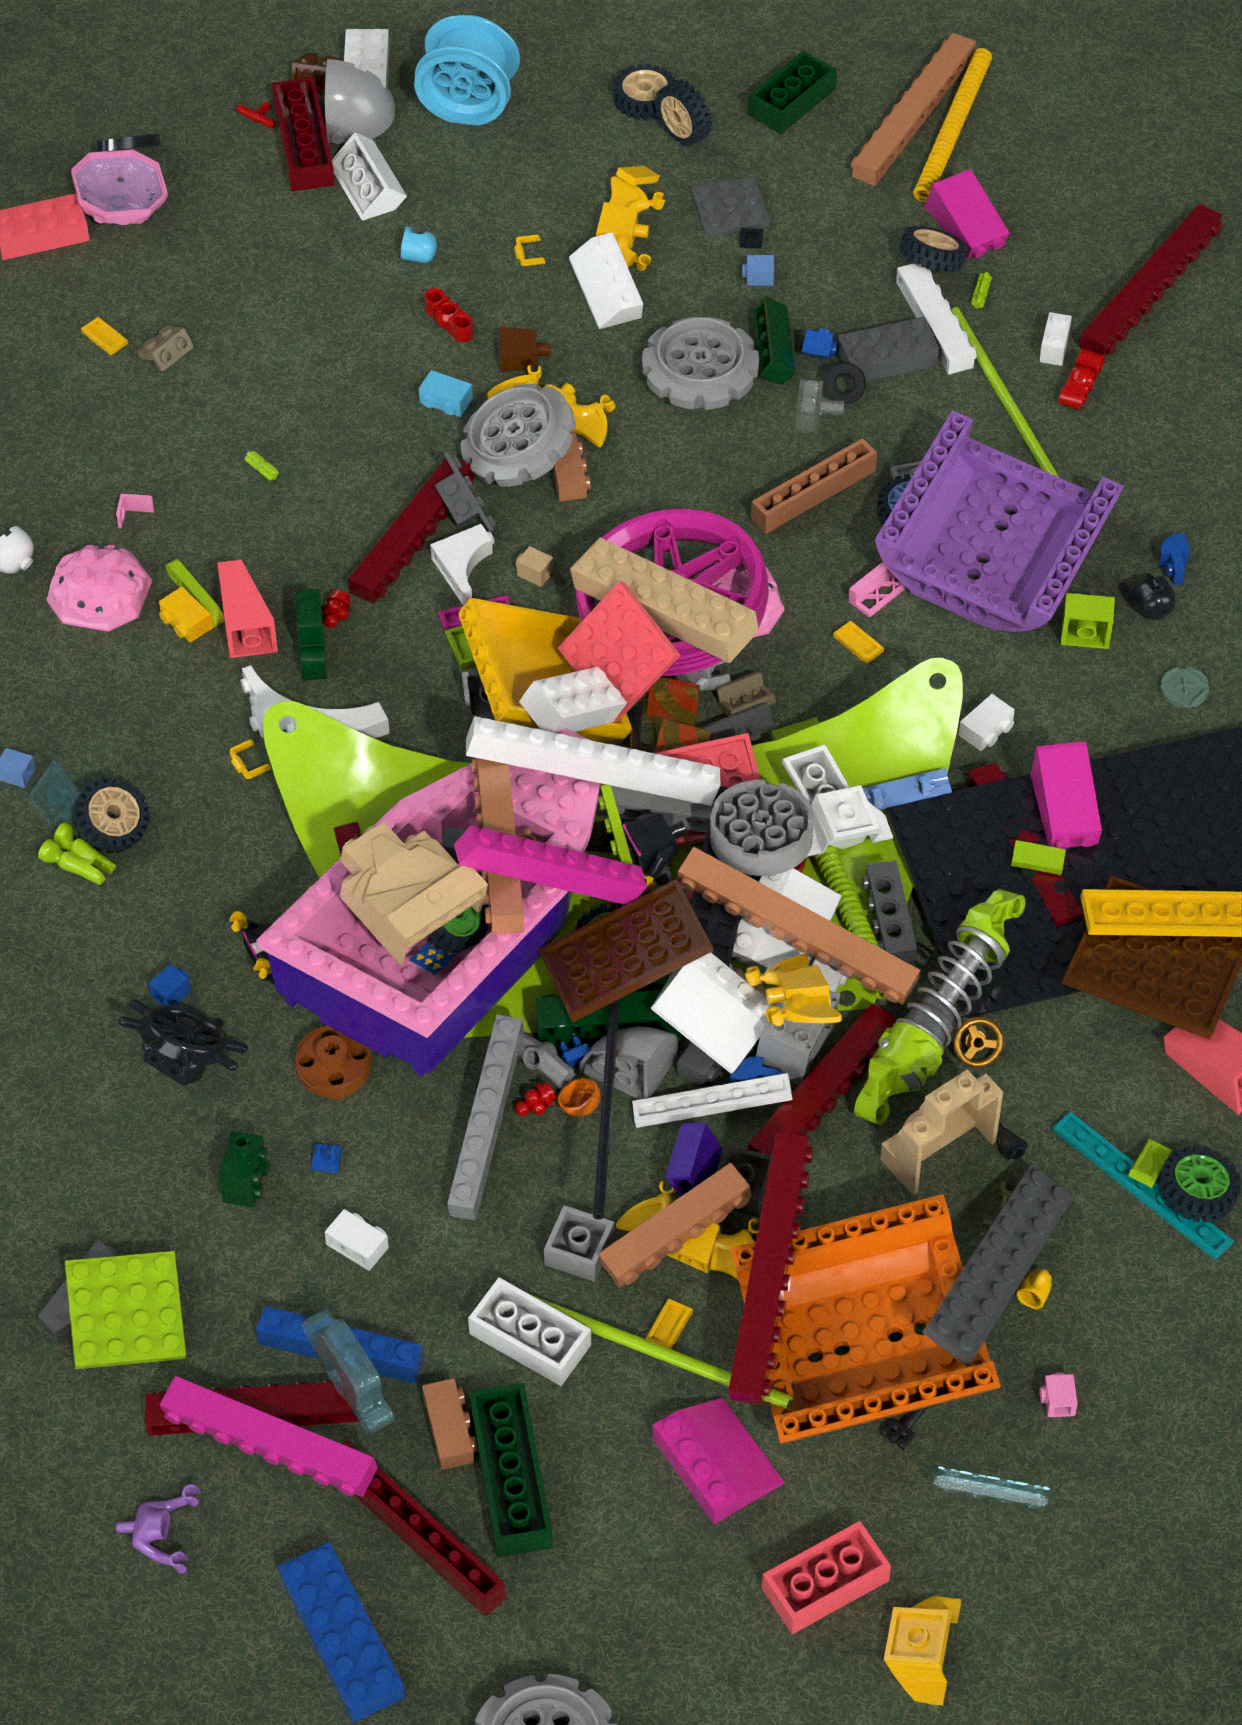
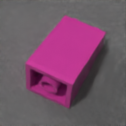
(967, 212)
(1066, 795)

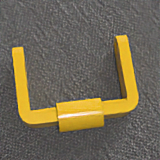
(519, 251)
(240, 766)

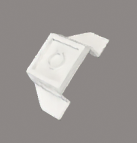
(845, 816)

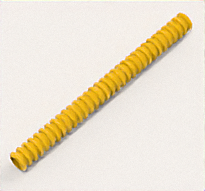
(953, 123)

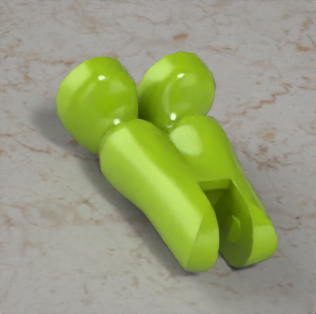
(79, 856)

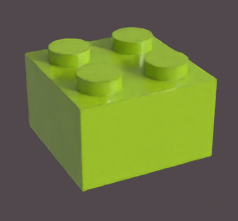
(1087, 620)

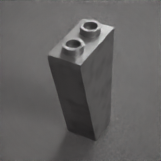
(55, 1315)

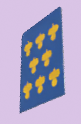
(432, 959)

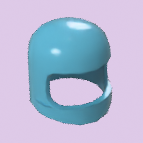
(418, 247)

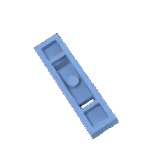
(908, 790)

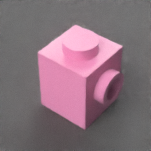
(1059, 1395)

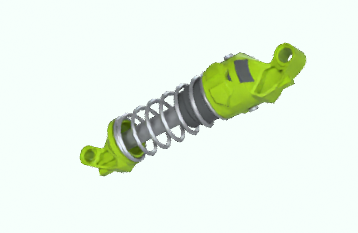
(916, 1043)

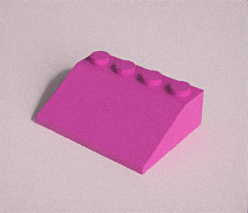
(715, 1458)

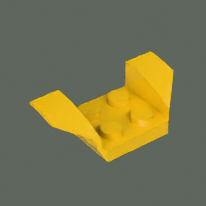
(918, 1647)

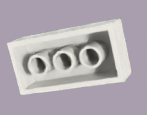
(369, 51)
(573, 701)
(529, 1331)

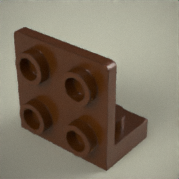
(311, 66)

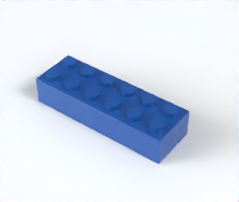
(341, 1632)

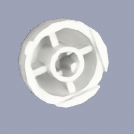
(15, 551)

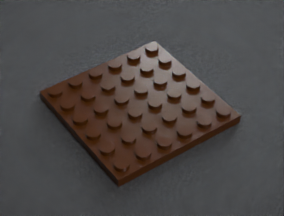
(1159, 976)

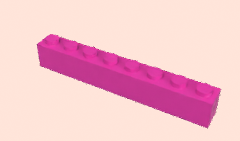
(549, 865)
(268, 1436)

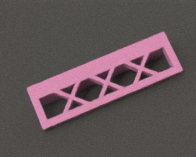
(869, 584)

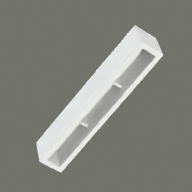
(926, 301)

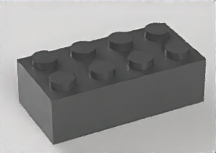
(890, 349)

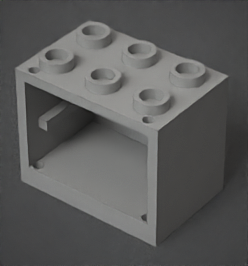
(794, 1044)

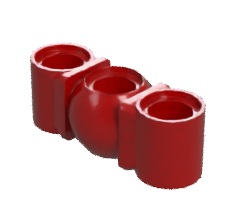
(448, 315)
(1081, 379)

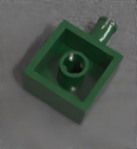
(243, 1169)

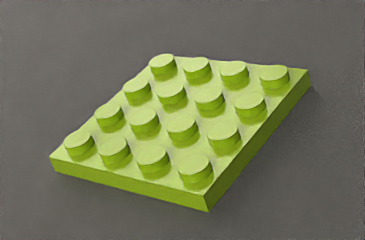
(124, 1310)

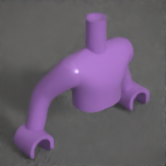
(153, 1524)

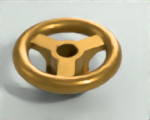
(971, 1035)

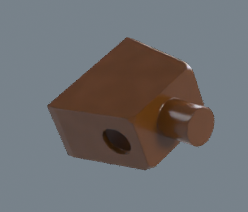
(520, 349)

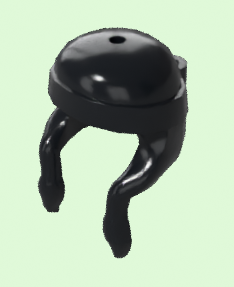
(1152, 597)

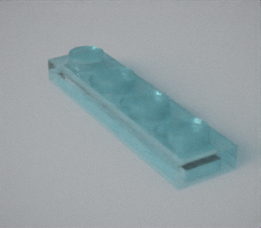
(981, 1486)

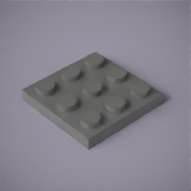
(730, 206)

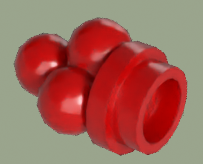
(336, 608)
(536, 1099)

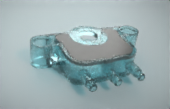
(349, 1369)

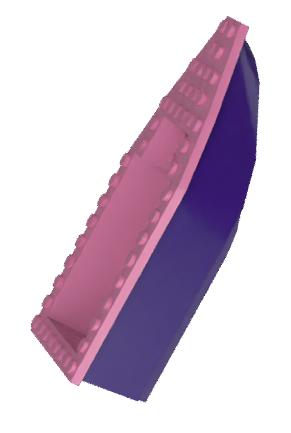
(354, 985)

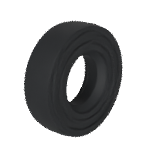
(848, 369)

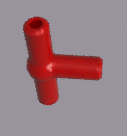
(257, 115)

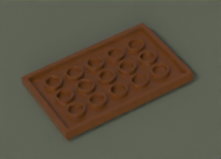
(625, 950)

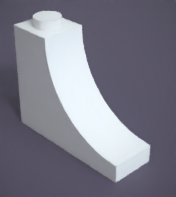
(459, 555)

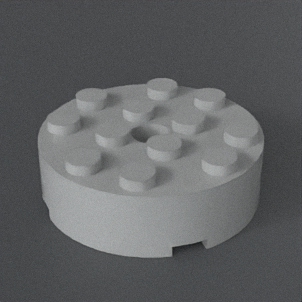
(761, 828)

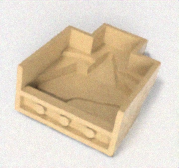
(406, 886)
(940, 1120)

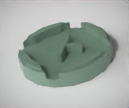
(1184, 687)

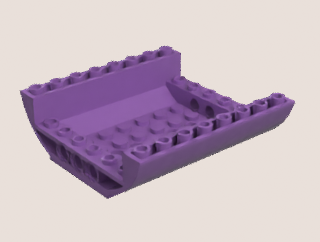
(952, 518)

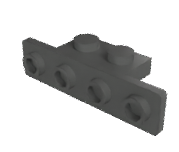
(460, 499)
(744, 722)

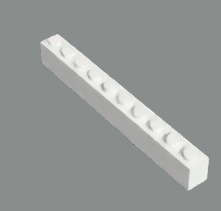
(592, 761)

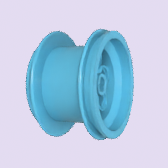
(466, 70)

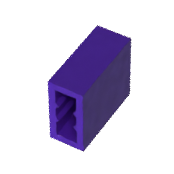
(693, 1157)

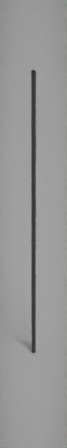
(611, 1047)

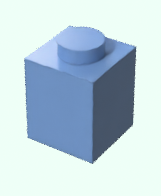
(759, 270)
(16, 767)

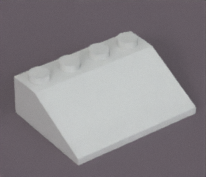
(757, 945)
(714, 1009)

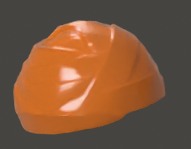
(579, 1097)

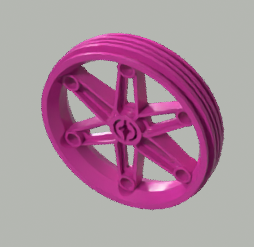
(670, 526)

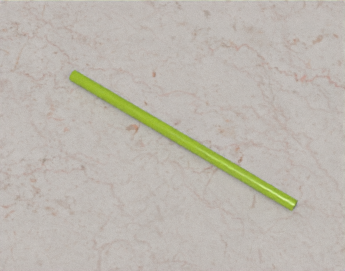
(1005, 397)
(663, 1353)

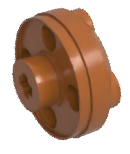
(332, 1062)

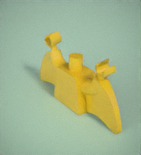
(622, 219)
(589, 419)
(800, 990)
(704, 1253)

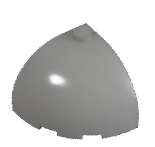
(355, 103)
(641, 1059)

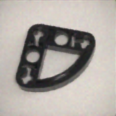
(128, 142)

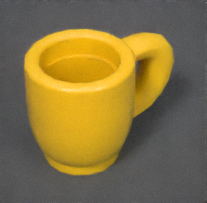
(1035, 1288)

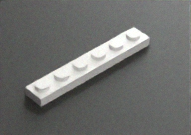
(712, 1100)

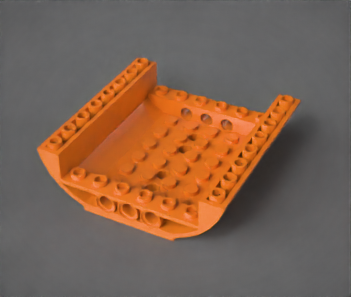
(853, 1290)

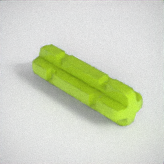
(981, 290)

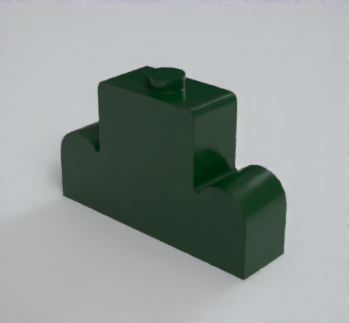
(311, 634)

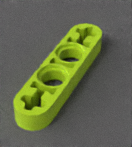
(184, 579)

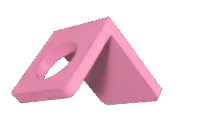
(132, 502)

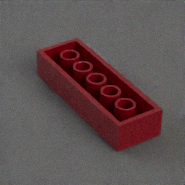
(303, 134)

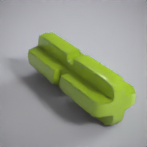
(264, 469)

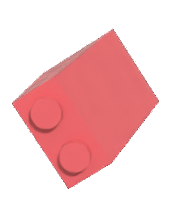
(247, 617)
(1211, 1062)

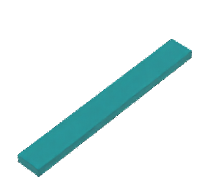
(1118, 1167)

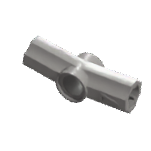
(545, 1059)

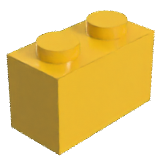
(185, 615)

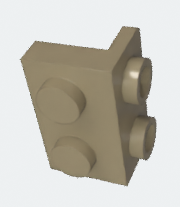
(166, 347)
(744, 694)

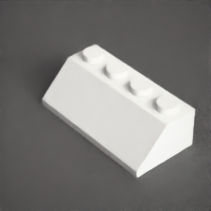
(367, 178)
(606, 281)
(817, 773)

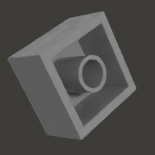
(576, 1243)

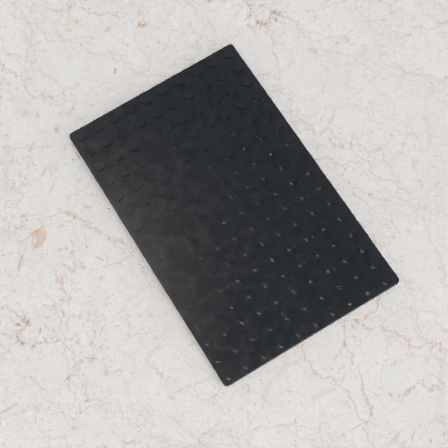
(1165, 825)

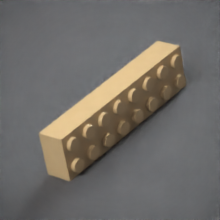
(671, 600)

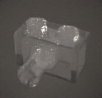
(812, 405)

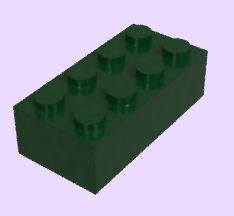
(792, 92)

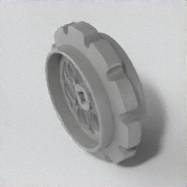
(700, 363)
(518, 435)
(546, 1702)

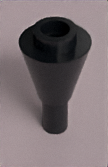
(1011, 1144)

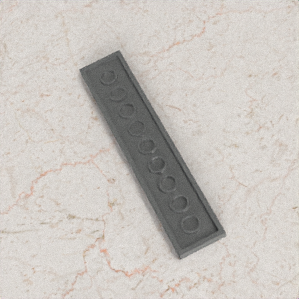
(998, 1265)

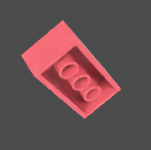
(42, 226)
(826, 1577)

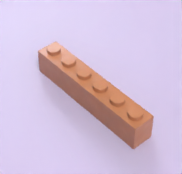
(813, 486)
(675, 1225)

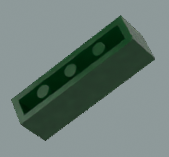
(773, 340)

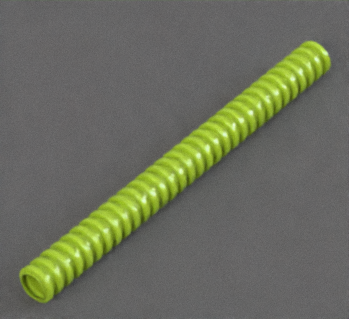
(849, 905)

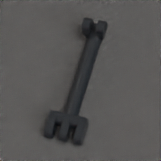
(903, 1429)

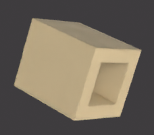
(535, 566)

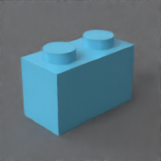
(445, 393)

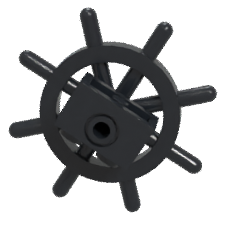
(181, 1040)

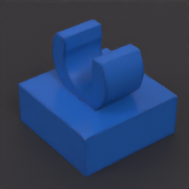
(574, 1056)
(326, 1158)

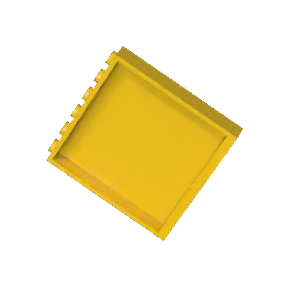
(520, 647)

